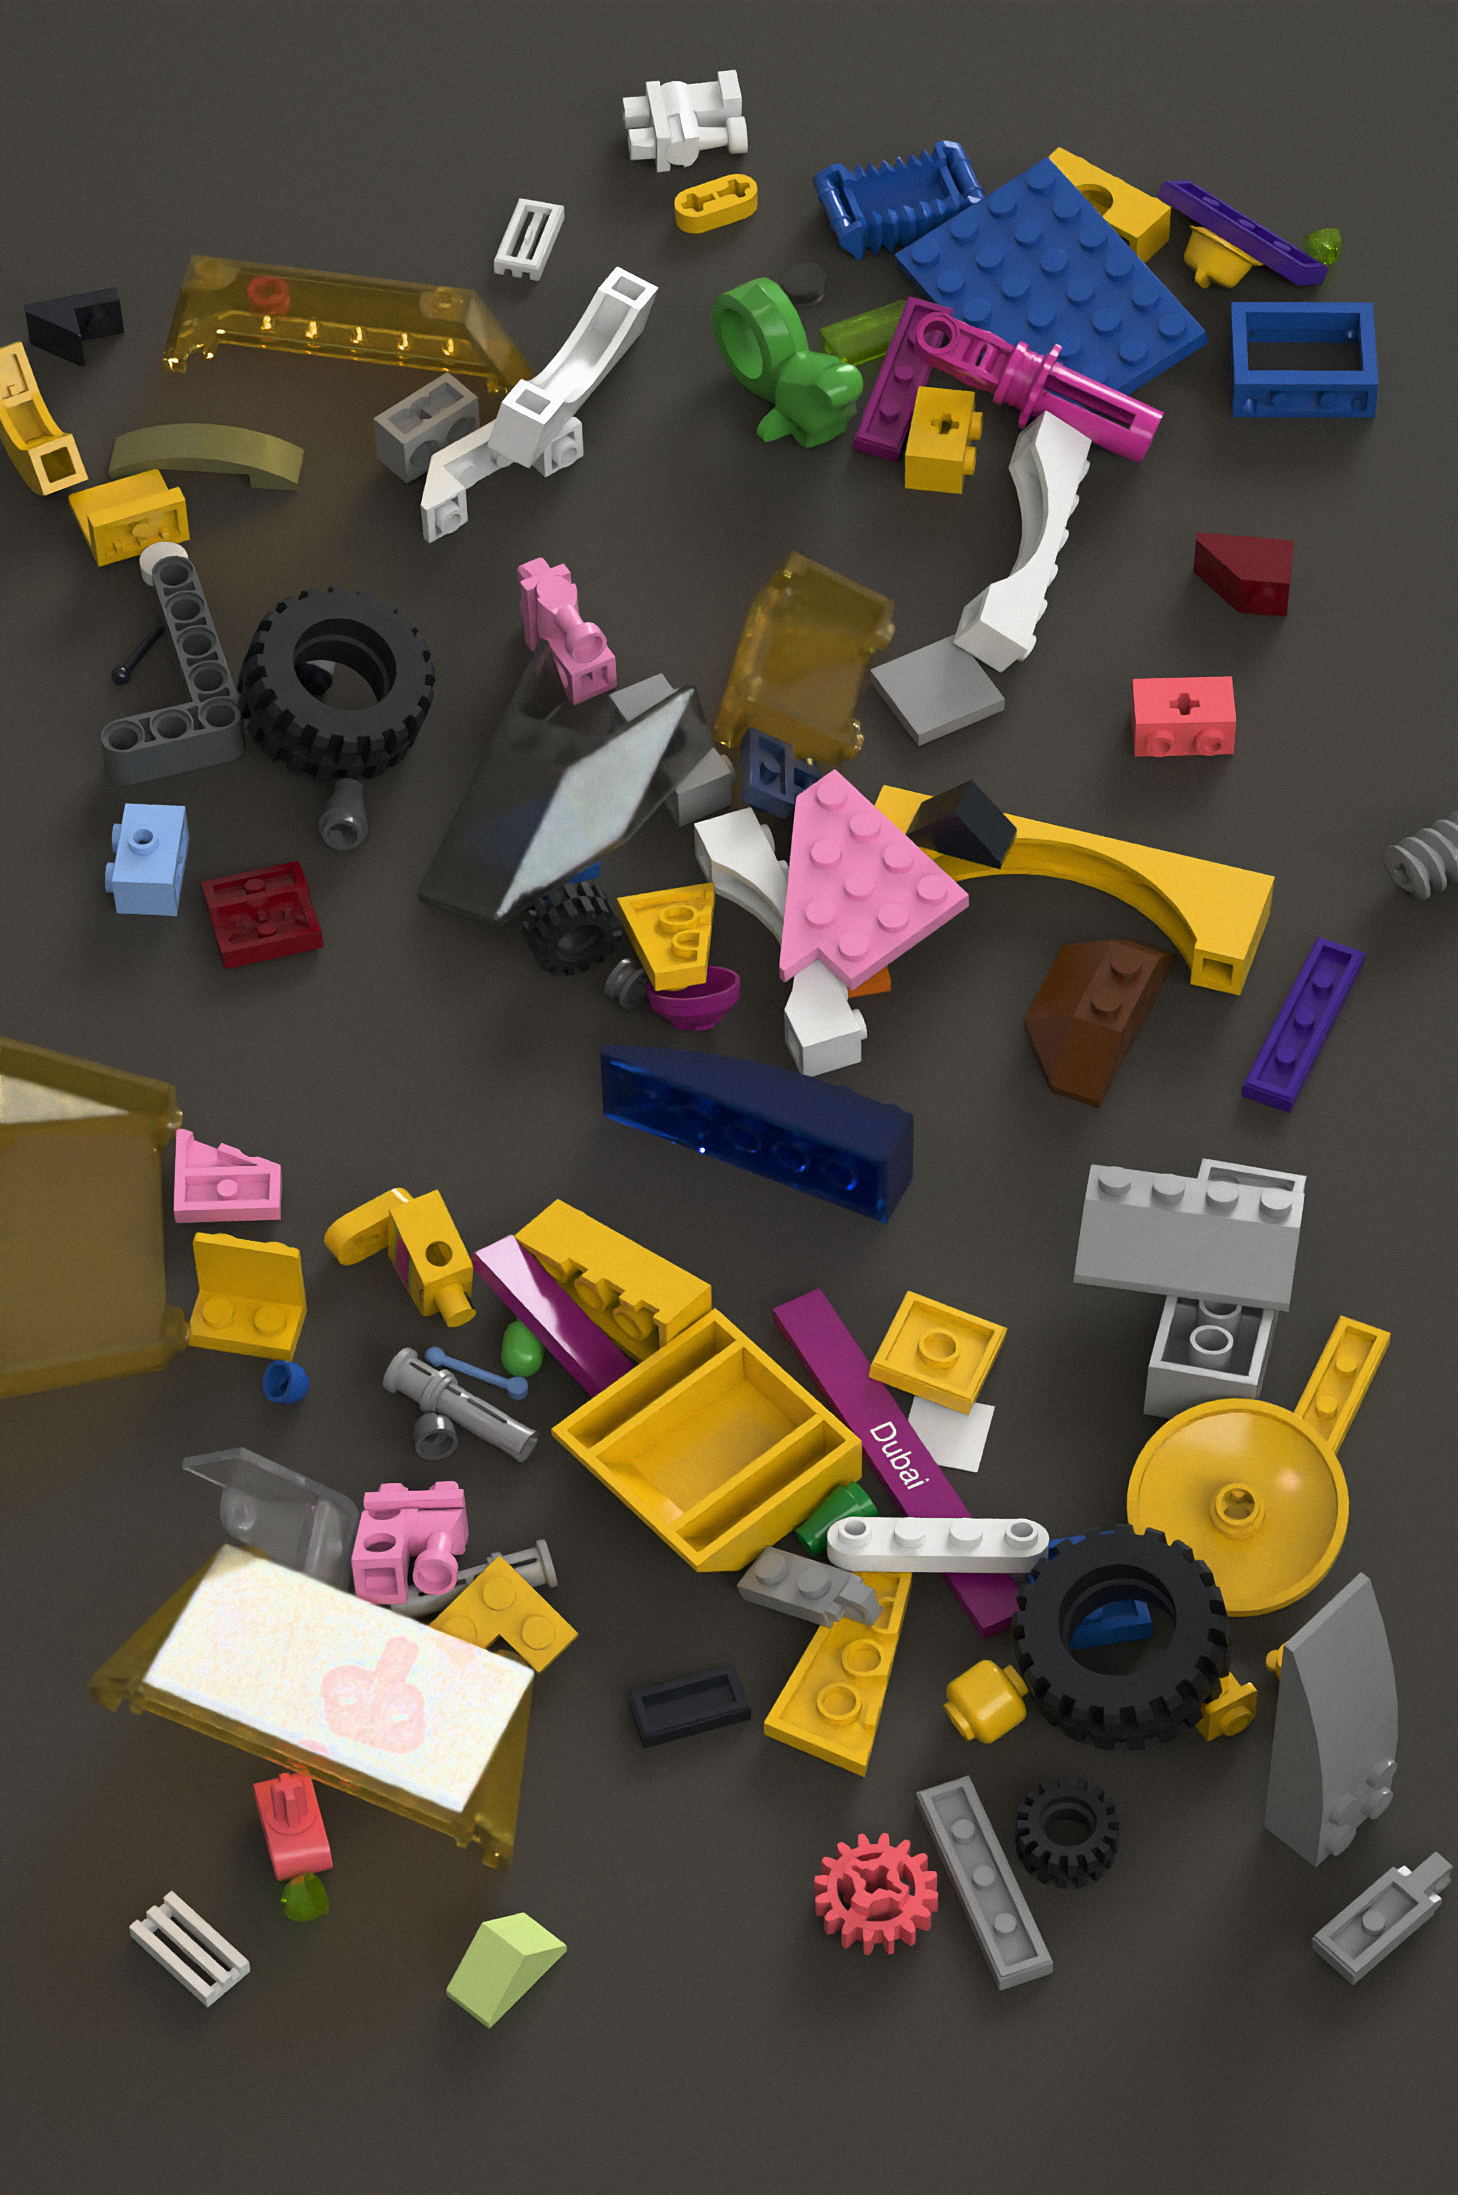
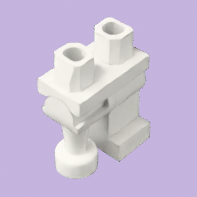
(685, 120)

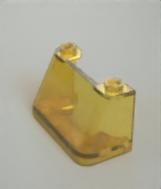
(804, 661)

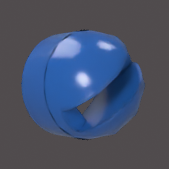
(284, 1376)

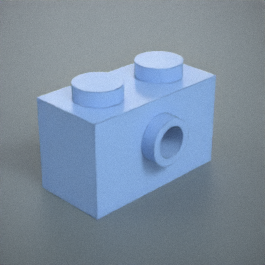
(149, 859)

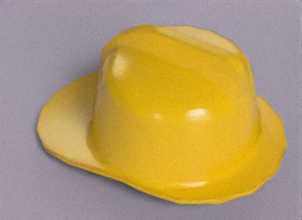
(1216, 259)

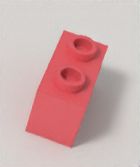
(1183, 716)

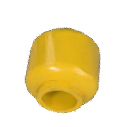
(986, 1701)

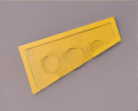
(842, 1681)

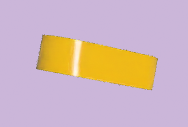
(715, 203)
(364, 1228)

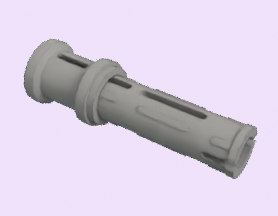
(442, 1395)
(531, 1564)

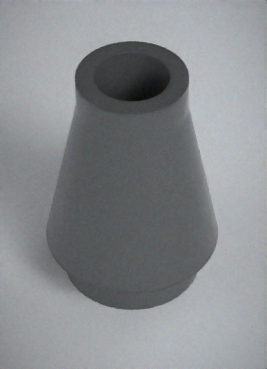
(344, 817)

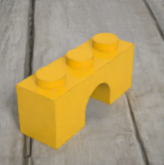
(1132, 213)

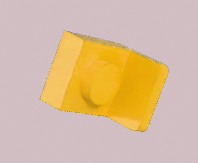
(1229, 1712)

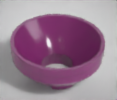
(700, 1004)

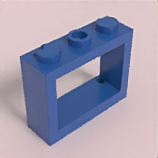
(1297, 391)

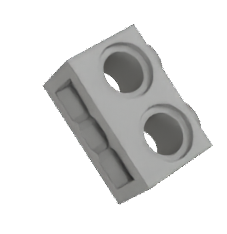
(424, 425)

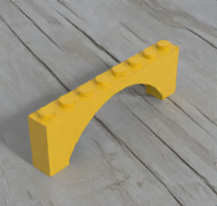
(1201, 905)

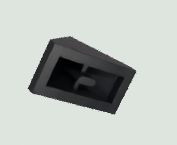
(963, 826)

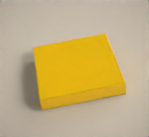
(938, 1353)

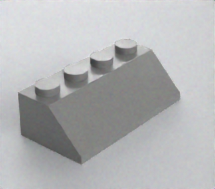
(1189, 1237)

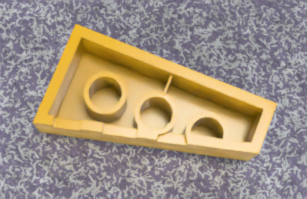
(617, 1283)

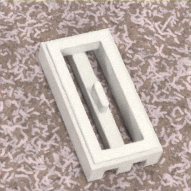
(522, 263)
(160, 1918)

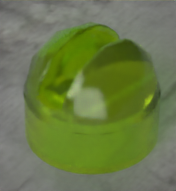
(1324, 245)
(305, 1898)

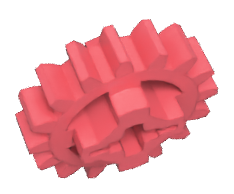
(878, 1900)

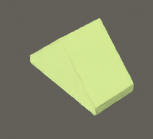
(502, 1966)

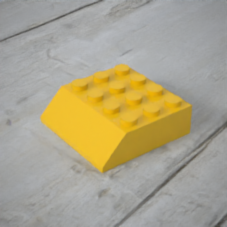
(713, 1446)

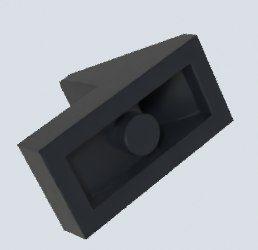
(66, 321)

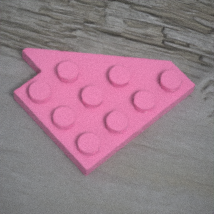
(857, 887)

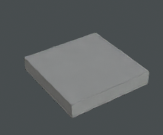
(936, 690)

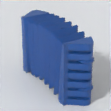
(896, 201)

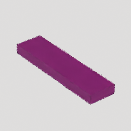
(893, 397)
(551, 1315)

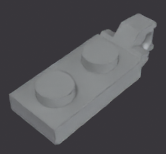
(808, 1589)
(1382, 1917)

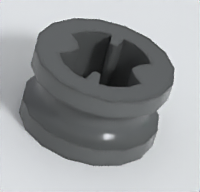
(627, 984)

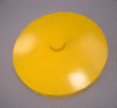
(1248, 1495)

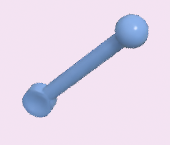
(516, 1386)

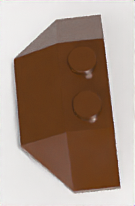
(1094, 1012)

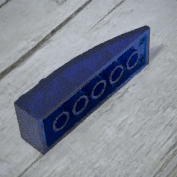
(766, 1122)

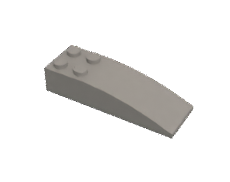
(1213, 1347)
(1333, 1727)

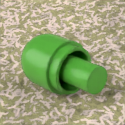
(521, 1350)

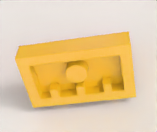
(130, 516)
(247, 1297)

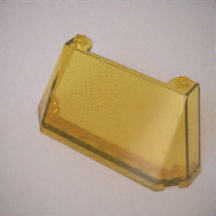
(340, 319)
(82, 1222)
(336, 1694)

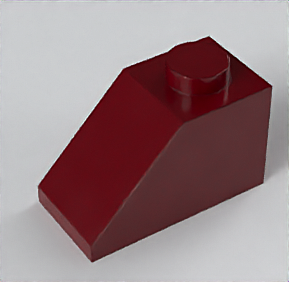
(1246, 571)

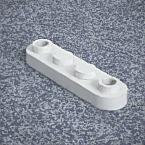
(936, 1545)

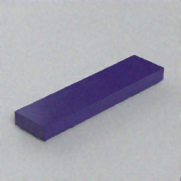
(1243, 232)
(1303, 1024)

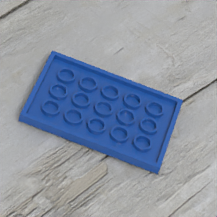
(1053, 272)

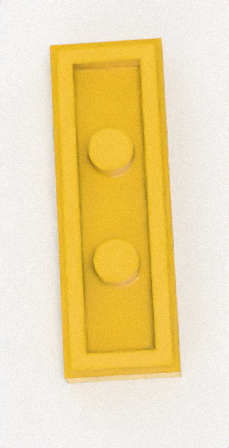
(1342, 1379)

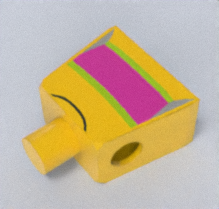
(431, 1258)

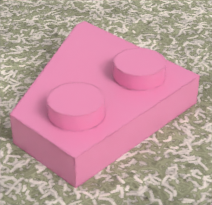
(223, 1184)

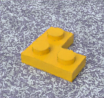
(507, 1607)

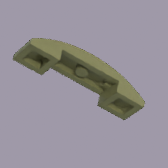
(209, 448)

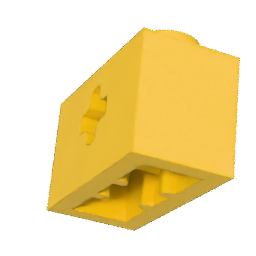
(941, 439)

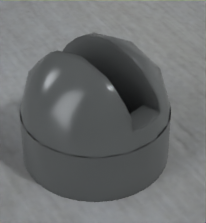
(442, 1436)

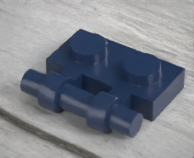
(772, 774)

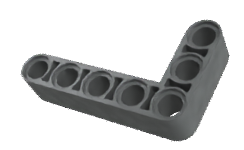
(190, 734)

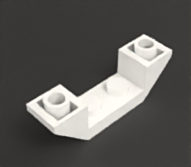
(469, 461)

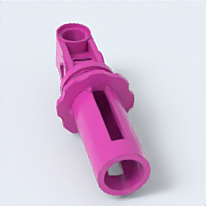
(1022, 376)

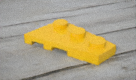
(671, 933)

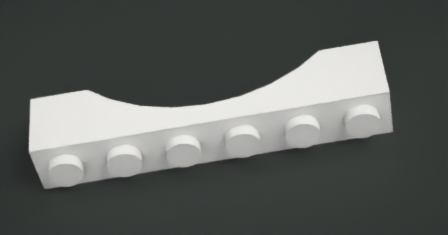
(544, 405)
(1046, 473)
(742, 863)

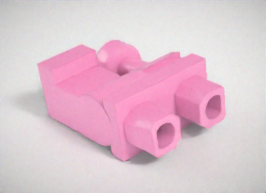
(552, 614)
(408, 1525)

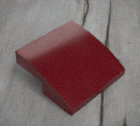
(262, 914)

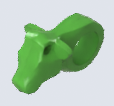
(771, 358)

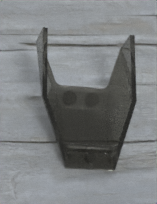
(557, 797)

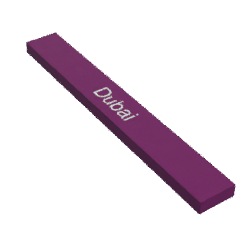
(889, 1444)

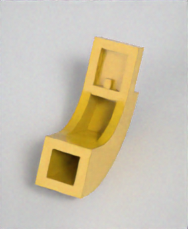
(33, 441)

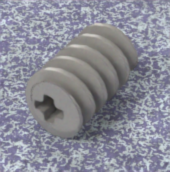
(1426, 859)

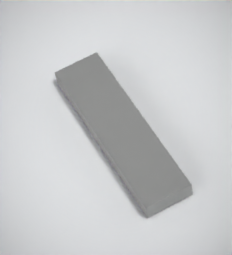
(984, 1883)

